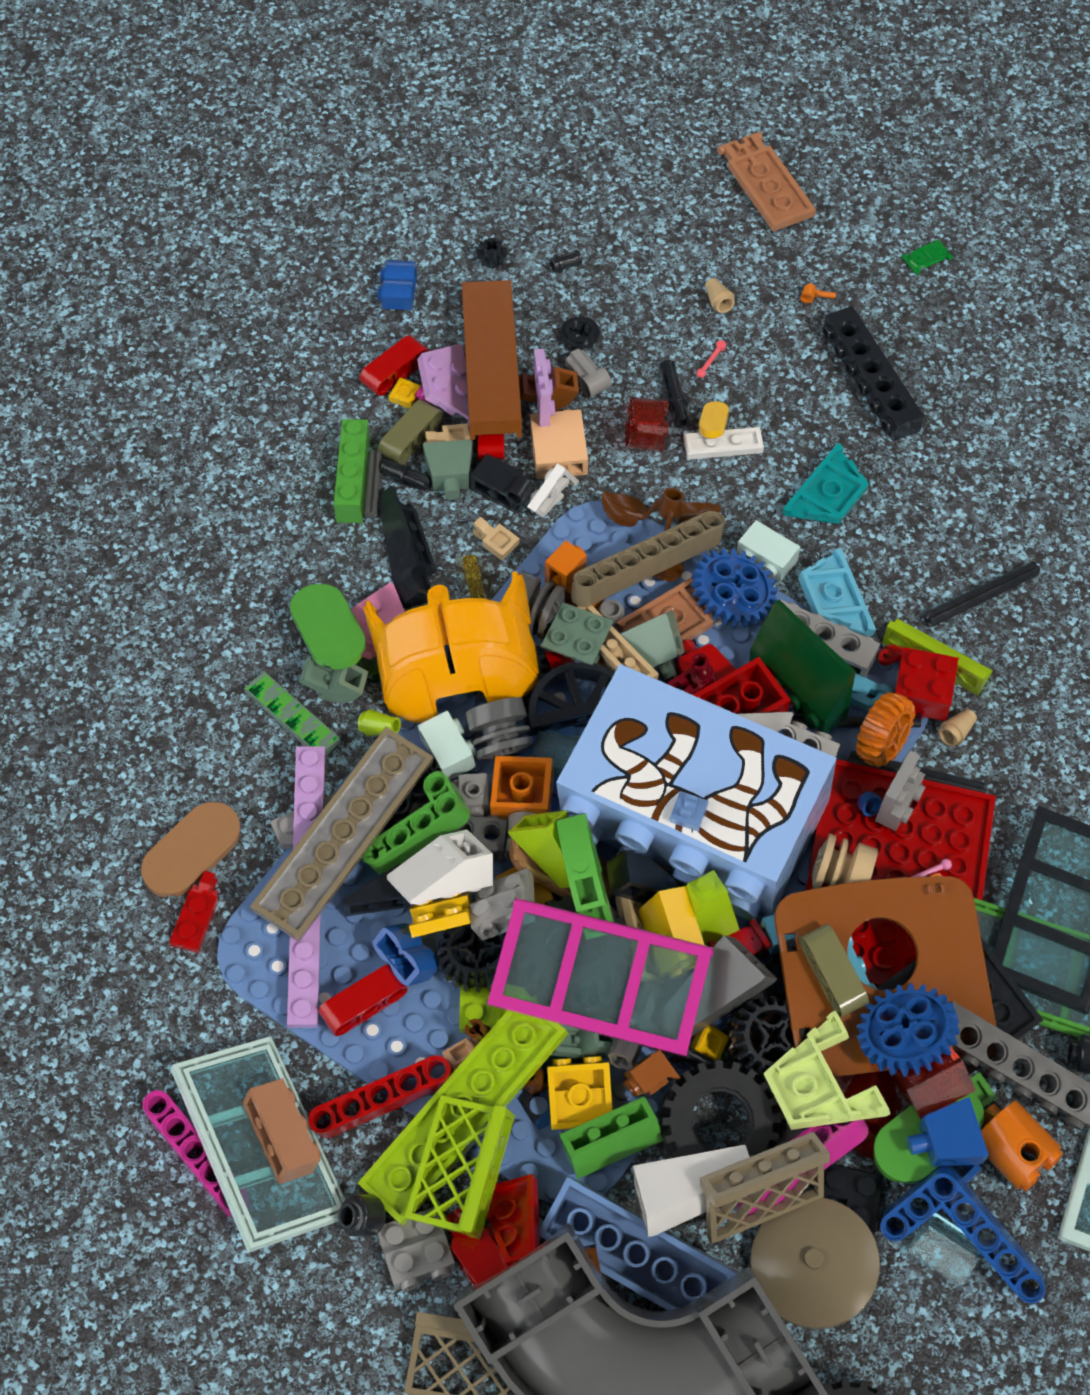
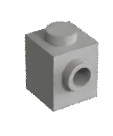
(475, 793)

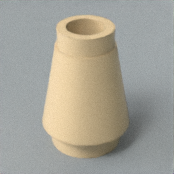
(719, 296)
(955, 729)

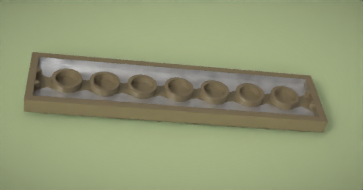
(341, 834)

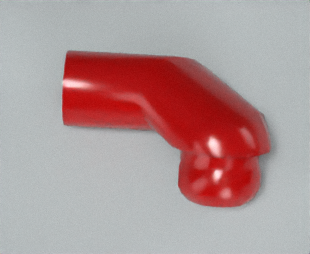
(889, 654)

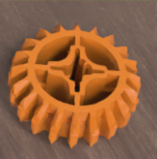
(885, 729)

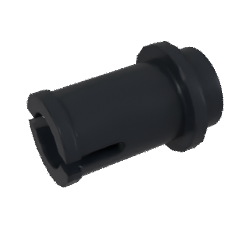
(564, 261)

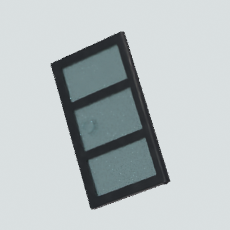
(1048, 913)

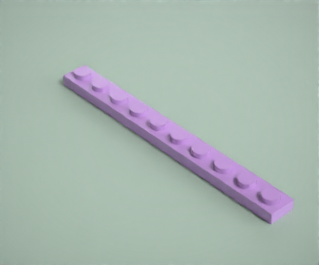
(305, 955)

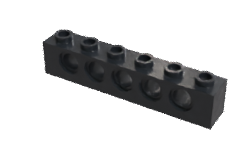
(872, 373)

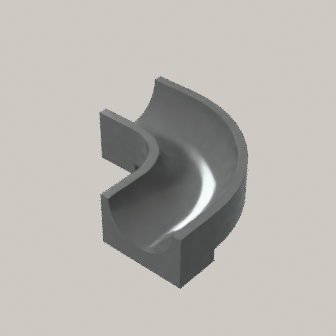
(565, 1332)

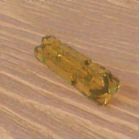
(473, 576)

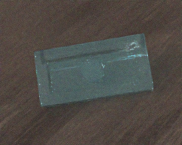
(945, 1249)

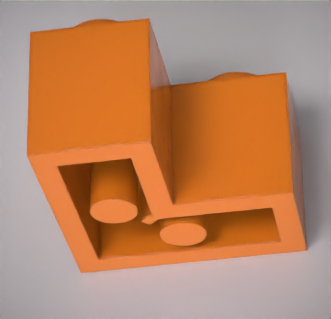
(562, 567)

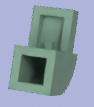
(333, 684)
(583, 1044)

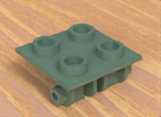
(577, 634)

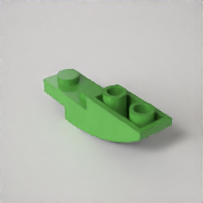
(583, 867)

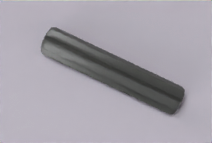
(372, 483)

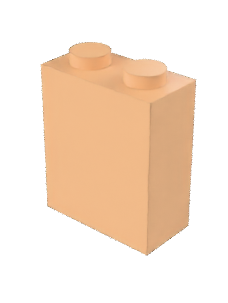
(559, 443)

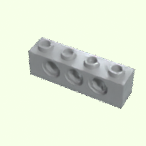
(839, 637)

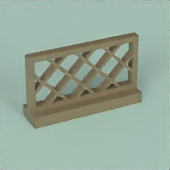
(755, 1177)
(448, 1328)

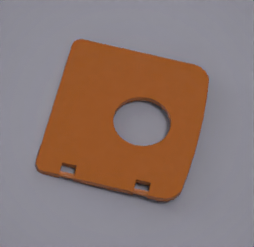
(946, 938)

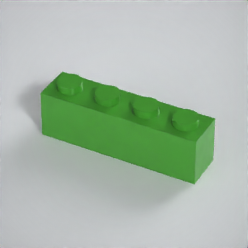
(351, 471)

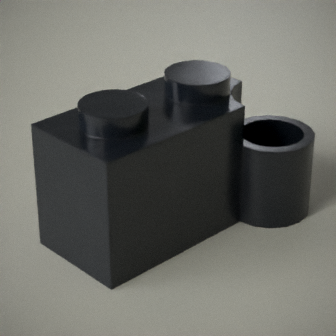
(501, 483)

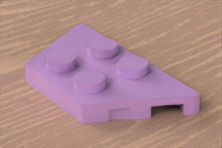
(445, 379)

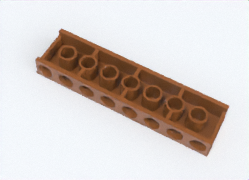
(491, 358)

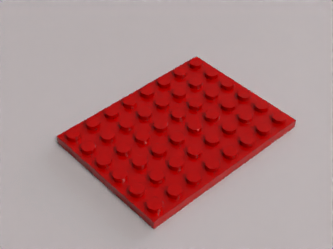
(943, 825)

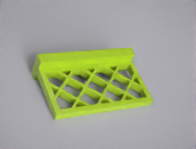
(485, 1172)

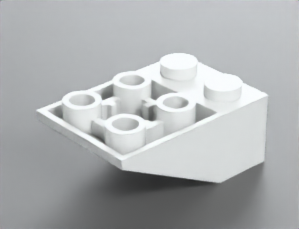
(444, 868)

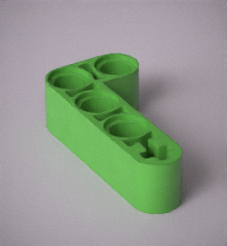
(440, 816)

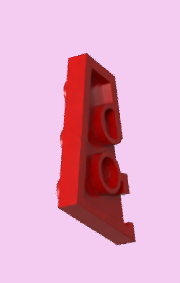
(515, 1217)

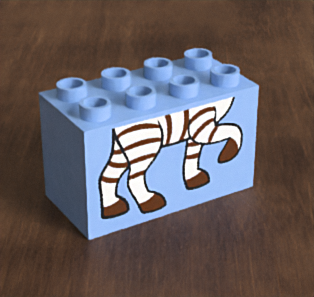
(660, 741)

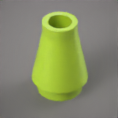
(373, 723)

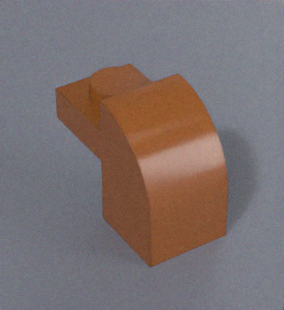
(564, 387)

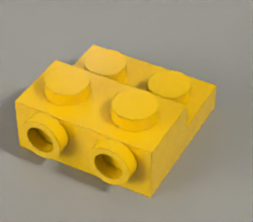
(441, 914)
(578, 1091)

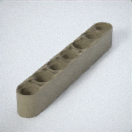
(647, 558)

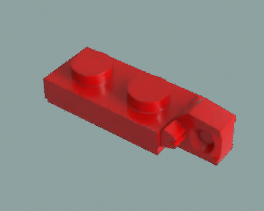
(196, 914)

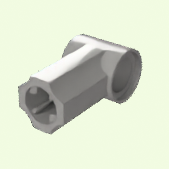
(590, 377)

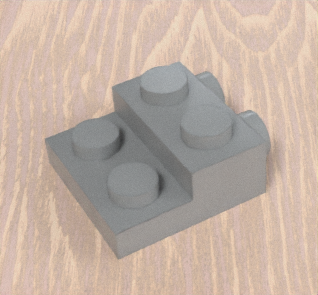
(901, 793)
(495, 903)
(415, 1252)

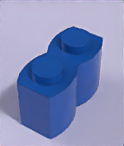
(398, 285)
(407, 956)

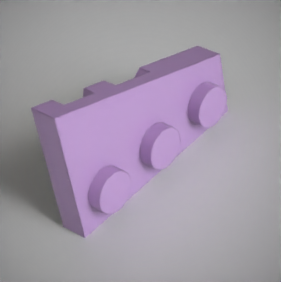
(544, 387)

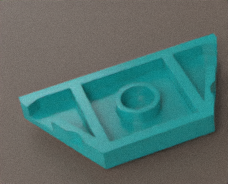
(829, 490)

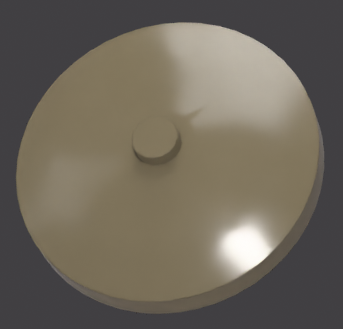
(816, 1264)

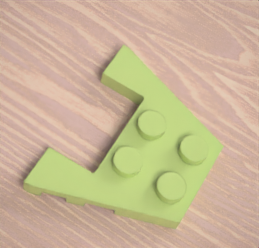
(808, 1088)

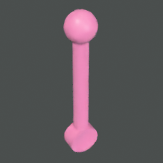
(945, 864)

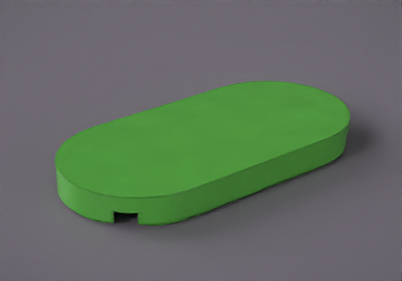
(328, 626)
(891, 1147)

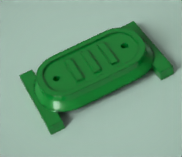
(927, 256)

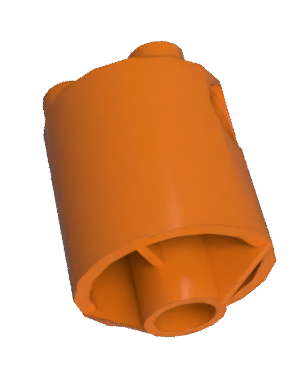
(1013, 1132)

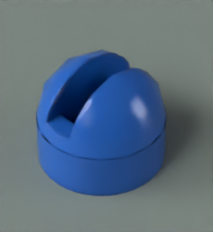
(874, 801)

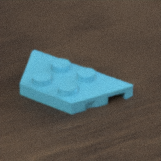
(835, 595)

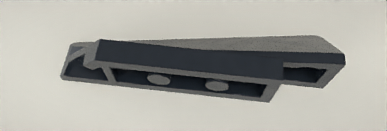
(406, 549)

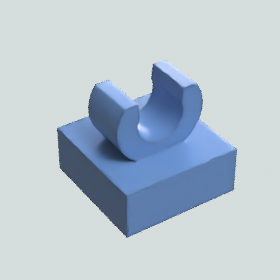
(689, 811)

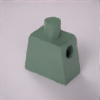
(449, 465)
(658, 642)

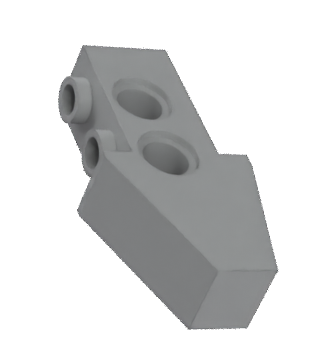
(795, 730)

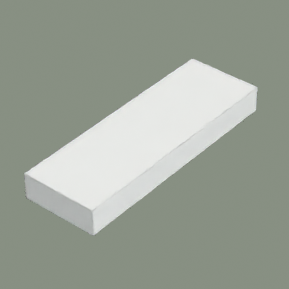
(731, 443)

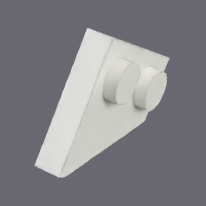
(550, 492)

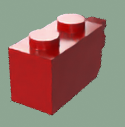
(475, 1256)

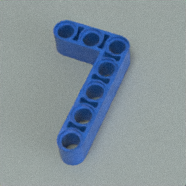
(969, 1225)

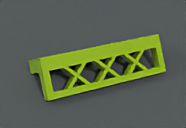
(969, 673)

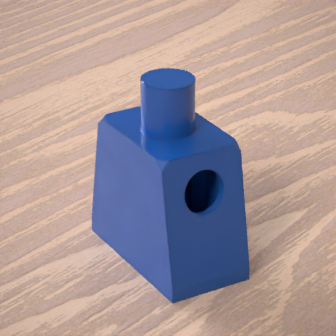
(950, 1136)

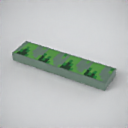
(291, 713)

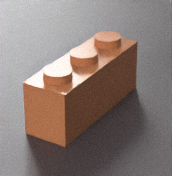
(281, 1131)

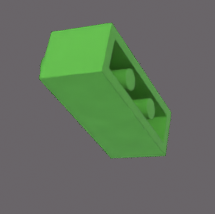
(611, 1137)

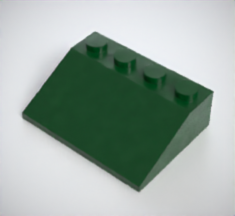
(805, 668)

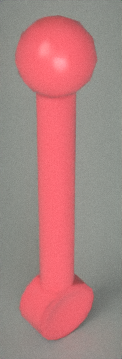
(720, 346)

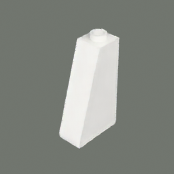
(671, 1187)

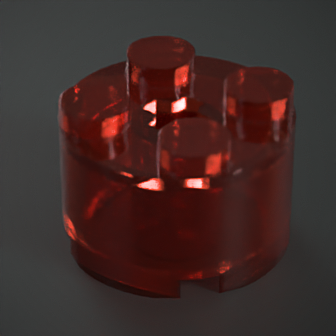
(646, 424)

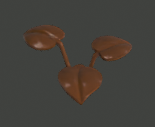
(627, 510)

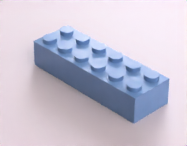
(654, 1266)

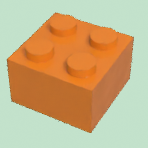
(521, 785)

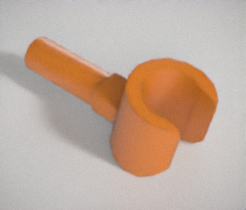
(810, 292)

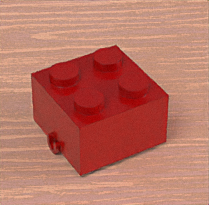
(927, 681)

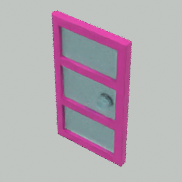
(600, 976)

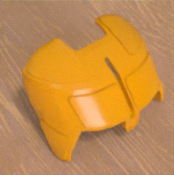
(486, 642)

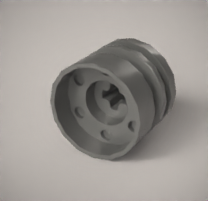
(542, 603)
(499, 727)

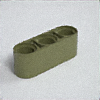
(410, 431)
(833, 970)

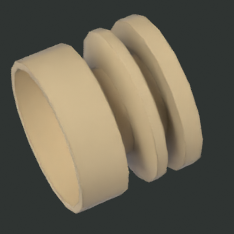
(840, 867)

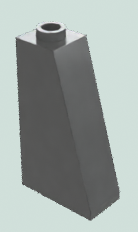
(730, 981)

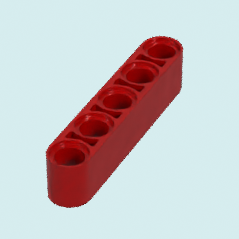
(366, 1094)

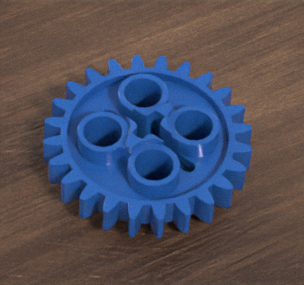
(734, 588)
(906, 1021)

